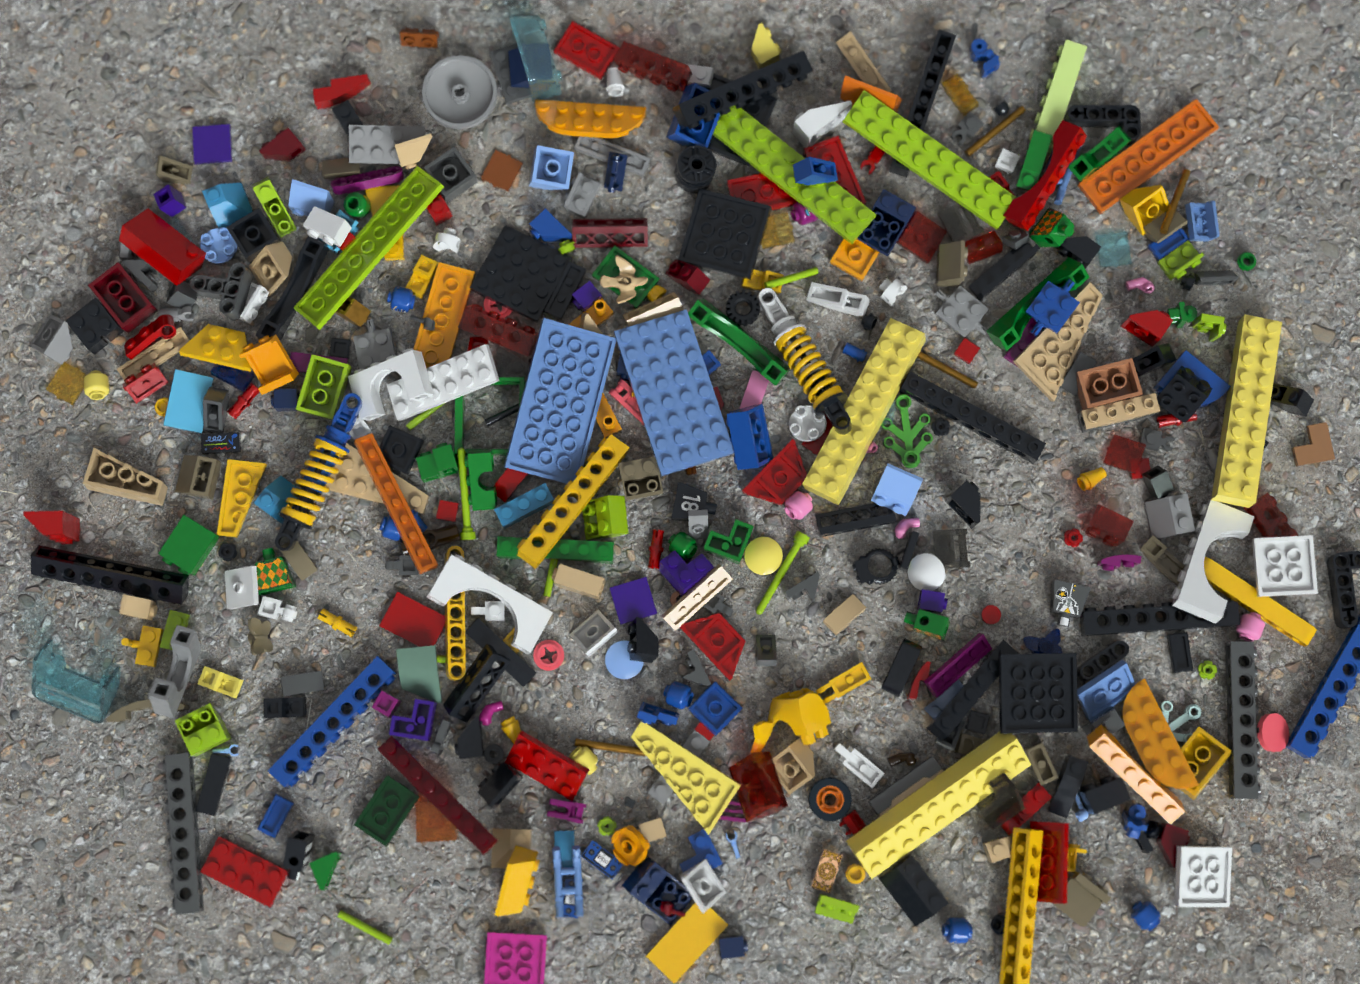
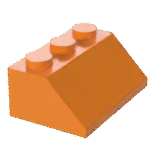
(853, 88)

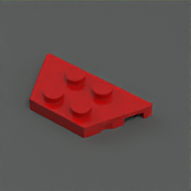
(779, 477)
(717, 641)

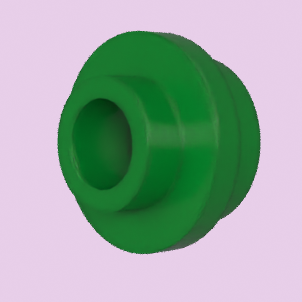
(1251, 259)

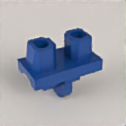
(1134, 820)

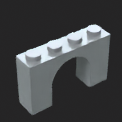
(167, 693)

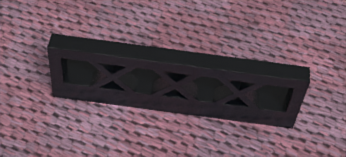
(1002, 270)
(853, 525)
(471, 683)

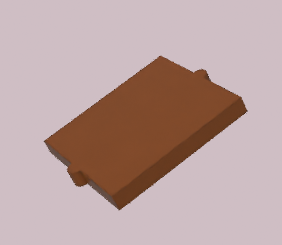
(501, 170)

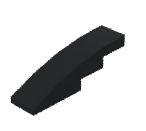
(517, 667)

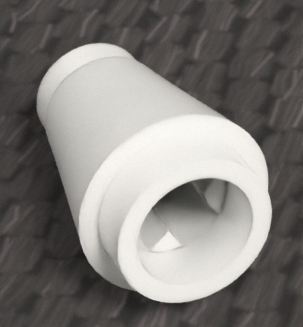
(614, 82)

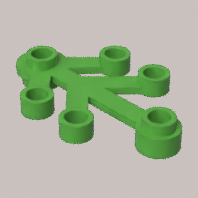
(907, 434)

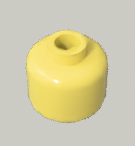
(96, 385)
(585, 757)

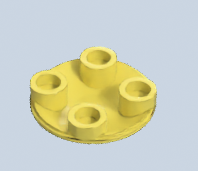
(763, 555)

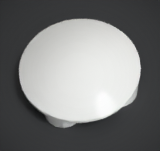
(806, 424)
(926, 572)

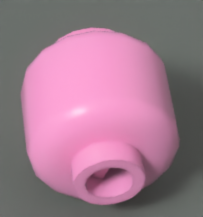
(798, 505)
(1250, 627)

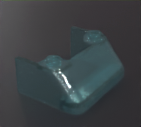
(536, 56)
(71, 690)

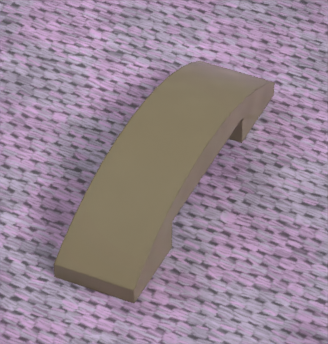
(1162, 559)
(124, 712)

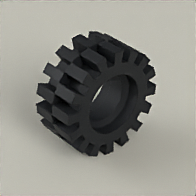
(743, 297)

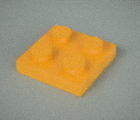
(854, 258)

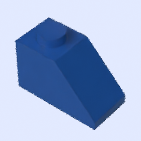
(814, 171)
(549, 228)

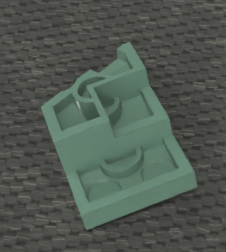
(420, 672)

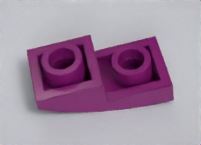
(1113, 562)

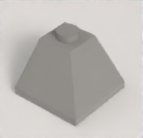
(53, 339)

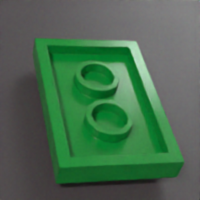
(609, 268)

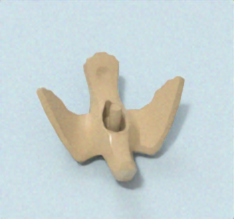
(625, 281)

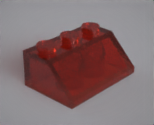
(760, 786)

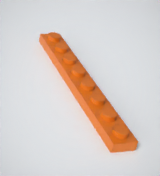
(395, 503)

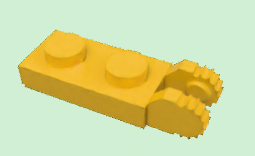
(846, 682)

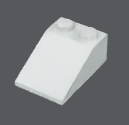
(817, 122)

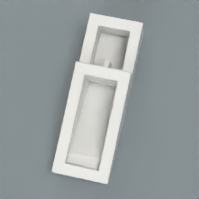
(838, 299)

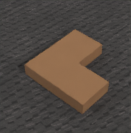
(1318, 450)

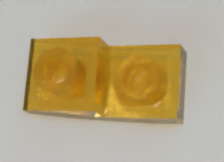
(959, 94)

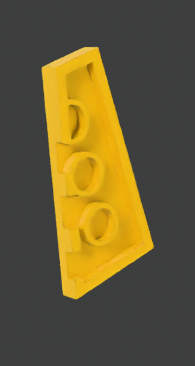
(377, 198)
(238, 492)

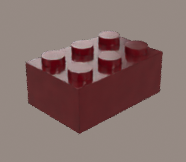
(123, 297)

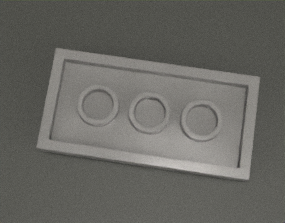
(377, 142)

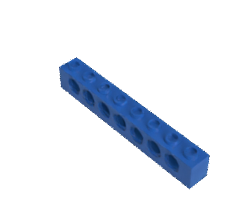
(1344, 656)
(280, 769)

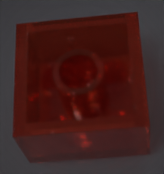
(1107, 525)

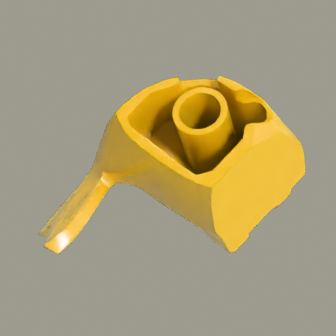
(799, 709)

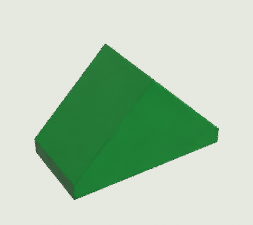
(324, 869)

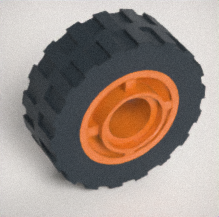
(836, 810)

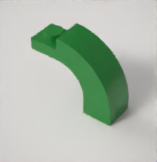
(1100, 154)

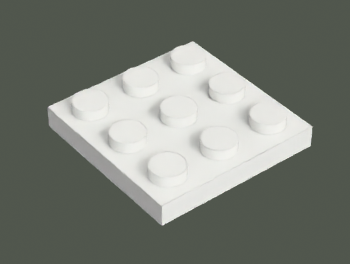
(1284, 566)
(1203, 876)

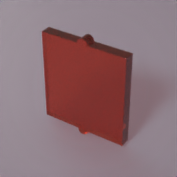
(1124, 454)

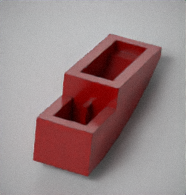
(340, 90)

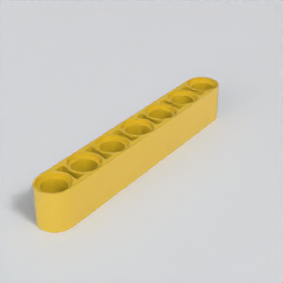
(1270, 610)
(458, 623)

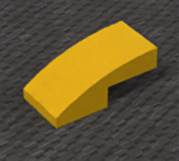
(422, 276)
(758, 279)

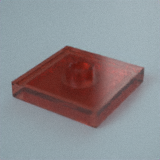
(921, 237)

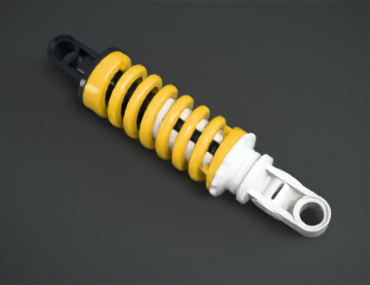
(806, 363)

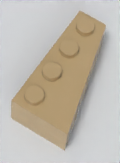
(120, 479)

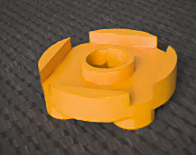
(636, 840)

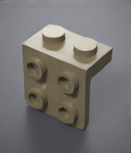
(1083, 898)

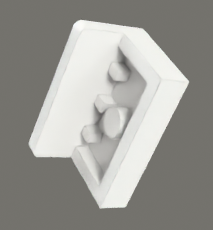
(256, 297)

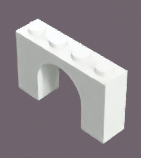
(367, 381)

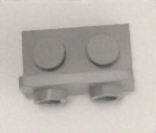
(581, 195)

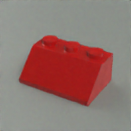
(56, 525)

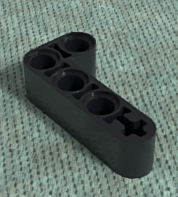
(1103, 120)
(1346, 590)

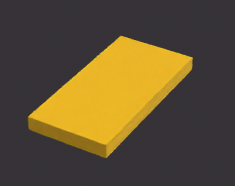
(686, 941)

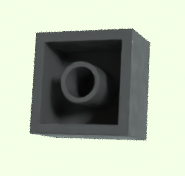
(452, 173)

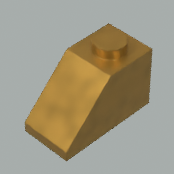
(353, 312)

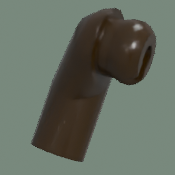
(896, 759)

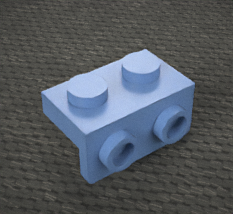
(1202, 221)

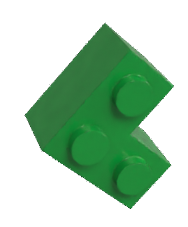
(437, 464)
(730, 547)

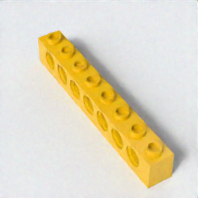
(535, 555)
(1021, 906)

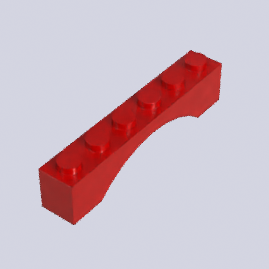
(1025, 208)

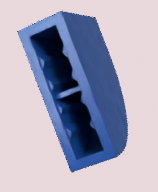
(1187, 360)

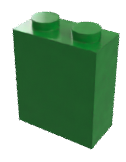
(188, 546)

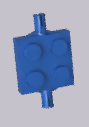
(1052, 307)

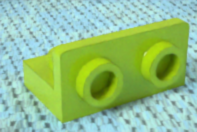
(1180, 260)
(1211, 323)
(836, 908)

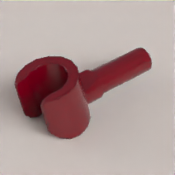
(666, 907)

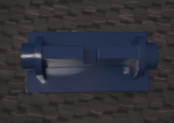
(615, 172)

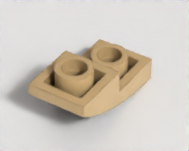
(844, 614)

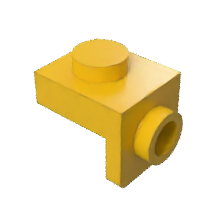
(1073, 849)

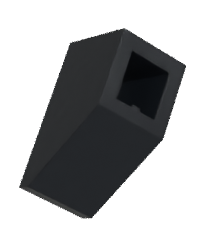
(1079, 249)
(1291, 399)
(642, 643)

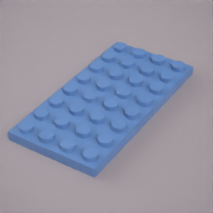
(674, 392)
(560, 401)

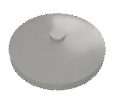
(459, 92)

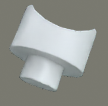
(447, 240)
(891, 290)

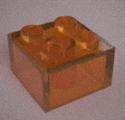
(432, 825)

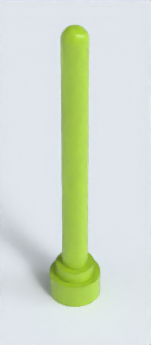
(467, 532)
(799, 541)

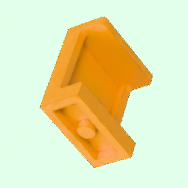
(269, 363)

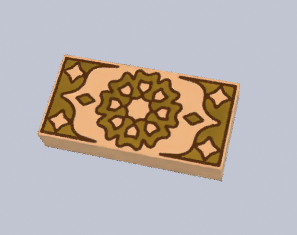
(826, 871)

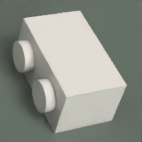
(326, 226)

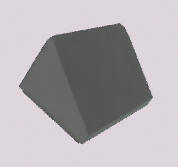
(1215, 277)

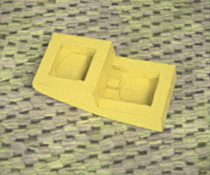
(220, 682)

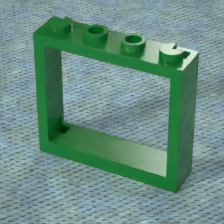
(460, 414)

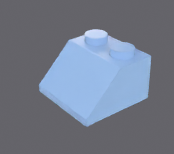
(551, 168)
(305, 197)
(896, 489)

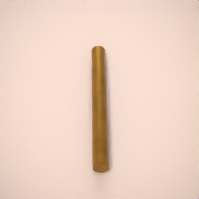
(993, 132)
(1175, 200)
(948, 370)
(609, 747)

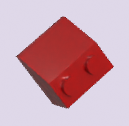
(1148, 325)

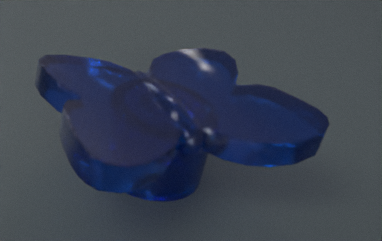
(1044, 645)

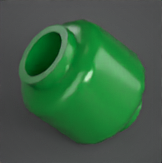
(357, 205)
(683, 545)

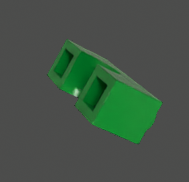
(481, 496)

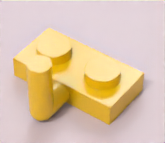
(147, 646)

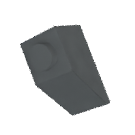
(215, 409)

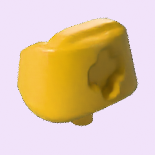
(656, 293)

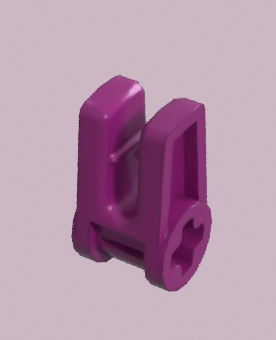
(570, 815)

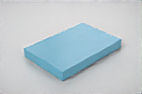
(186, 401)

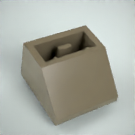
(951, 265)
(198, 476)
(640, 478)

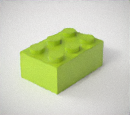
(323, 387)

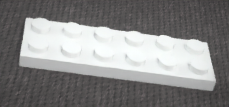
(448, 380)

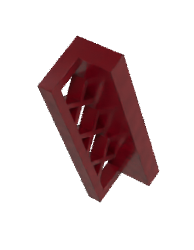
(608, 227)

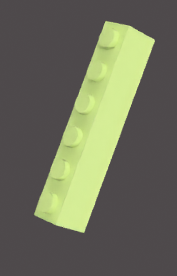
(1059, 88)

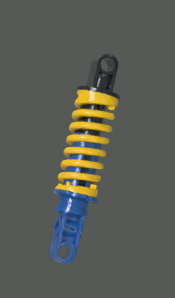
(329, 450)

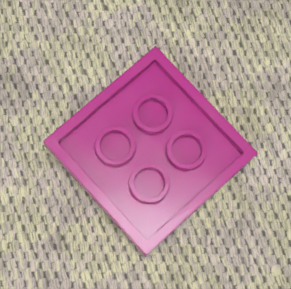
(515, 958)

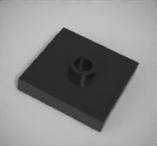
(400, 449)

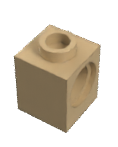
(653, 830)

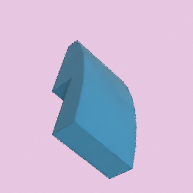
(565, 841)

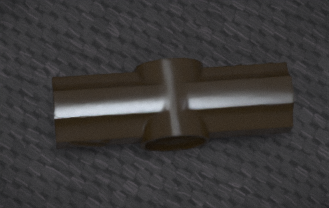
(442, 536)

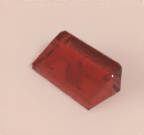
(983, 247)

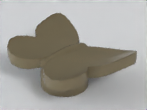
(259, 636)

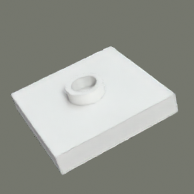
(241, 587)

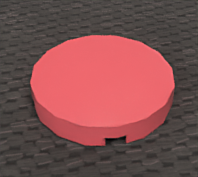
(1273, 732)

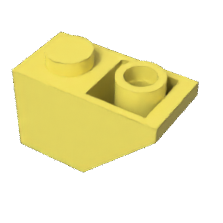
(764, 50)

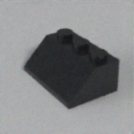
(913, 890)

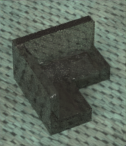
(1002, 803)

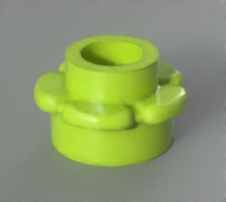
(566, 247)
(1202, 670)
(606, 831)

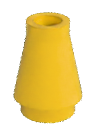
(1091, 478)
(511, 728)

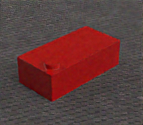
(162, 246)

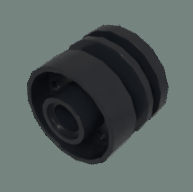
(695, 169)

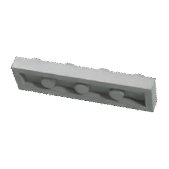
(600, 150)
(696, 744)

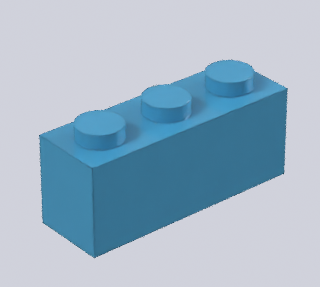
(524, 506)

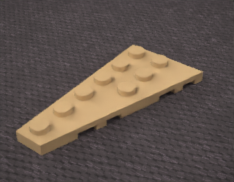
(1052, 354)
(356, 481)

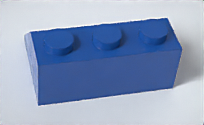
(699, 135)
(749, 437)

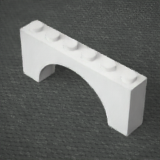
(1194, 591)
(527, 615)

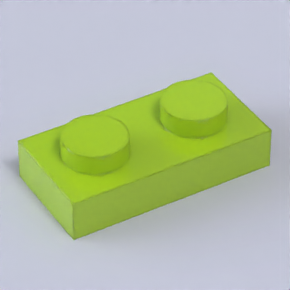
(174, 618)

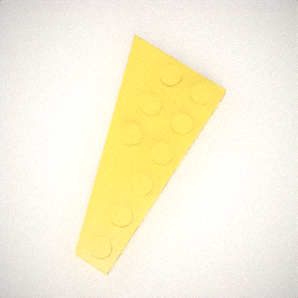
(693, 780)

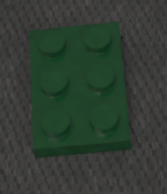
(387, 810)

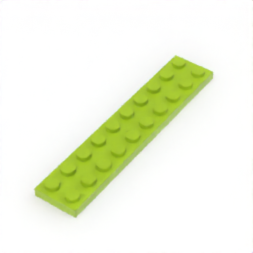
(929, 159)
(776, 161)
(368, 247)

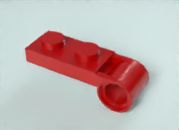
(149, 334)
(1033, 801)

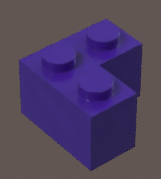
(683, 575)
(418, 726)

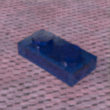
(235, 377)

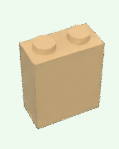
(578, 581)

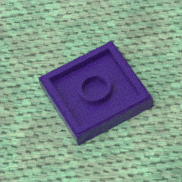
(212, 144)
(633, 600)

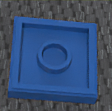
(715, 708)

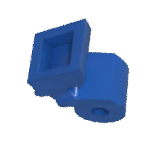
(979, 53)

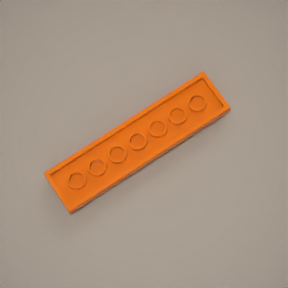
(1148, 156)

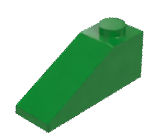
(1033, 160)

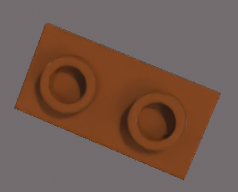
(412, 38)

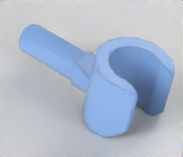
(225, 750)
(1082, 814)
(734, 844)

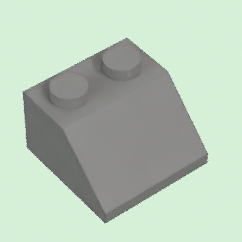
(1170, 516)

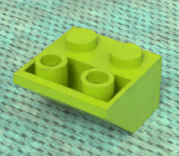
(605, 517)
(202, 730)

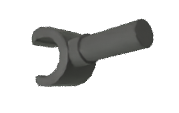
(429, 324)

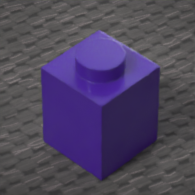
(170, 200)
(586, 296)
(932, 601)

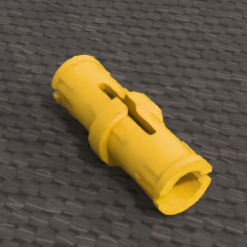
(337, 622)

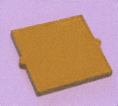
(778, 231)
(67, 383)

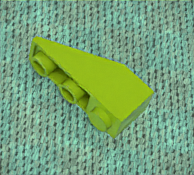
(274, 207)

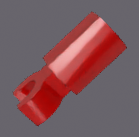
(873, 158)

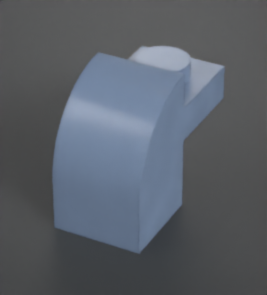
(939, 703)

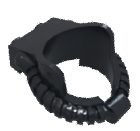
(863, 573)

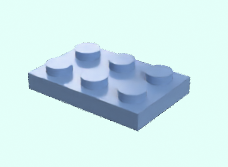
(1105, 690)

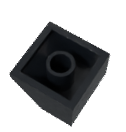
(966, 503)

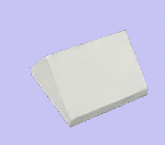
(593, 633)
(703, 885)

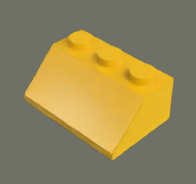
(1204, 757)
(517, 881)

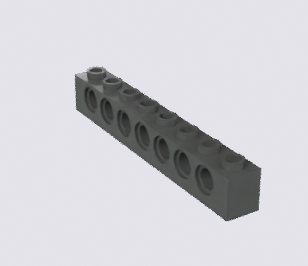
(1235, 729)
(191, 842)

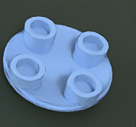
(218, 245)
(619, 662)

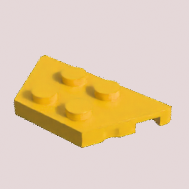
(218, 346)

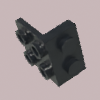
(1184, 394)

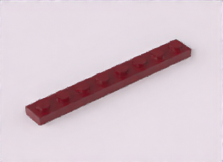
(437, 795)

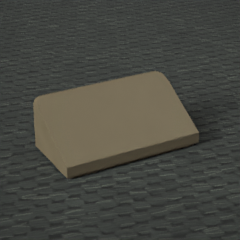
(339, 168)
(1153, 232)
(1041, 763)

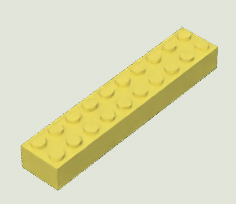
(867, 409)
(1246, 411)
(937, 803)

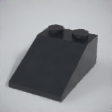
(499, 784)

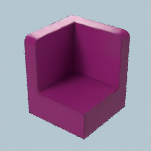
(386, 704)

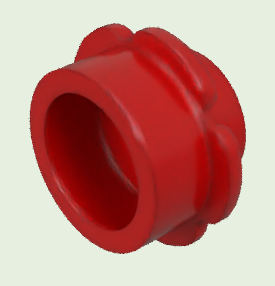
(1068, 537)

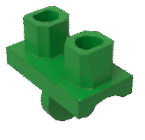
(1182, 314)

